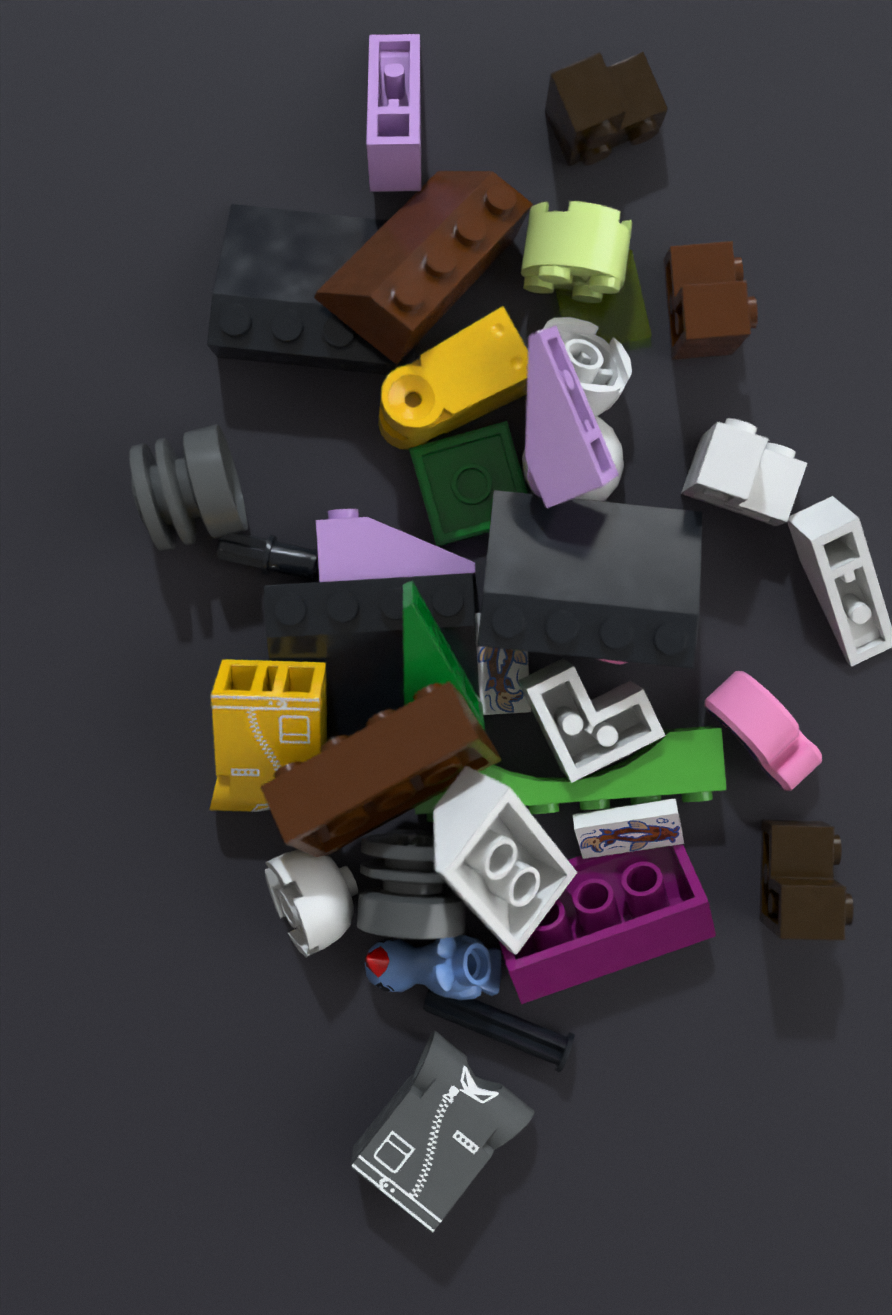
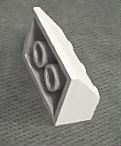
(497, 857)

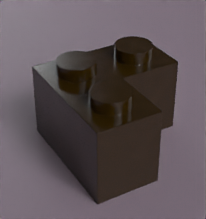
(603, 106)
(798, 882)

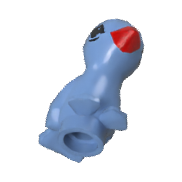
(448, 966)

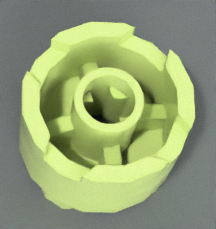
(576, 250)

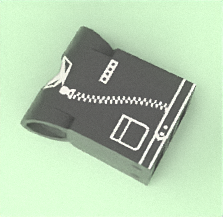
(437, 1133)

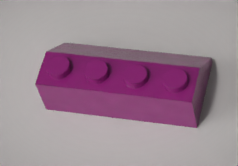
(611, 918)

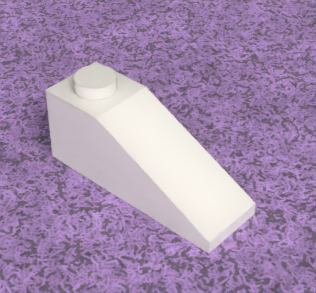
(843, 577)

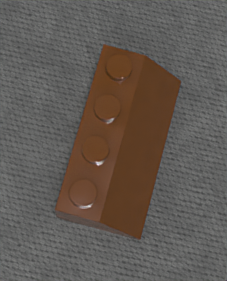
(425, 258)
(378, 771)

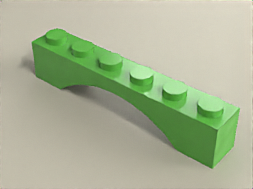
(679, 763)

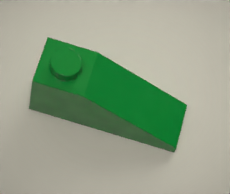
(428, 654)

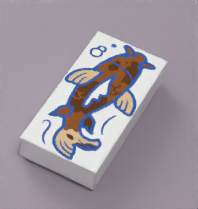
(499, 678)
(628, 828)

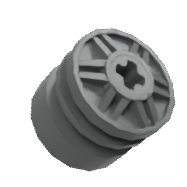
(188, 488)
(412, 892)

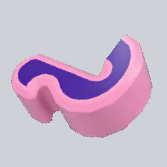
(764, 729)

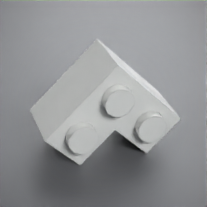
(744, 473)
(587, 731)

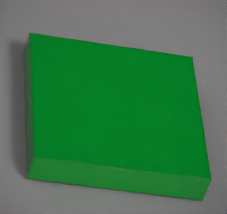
(460, 479)

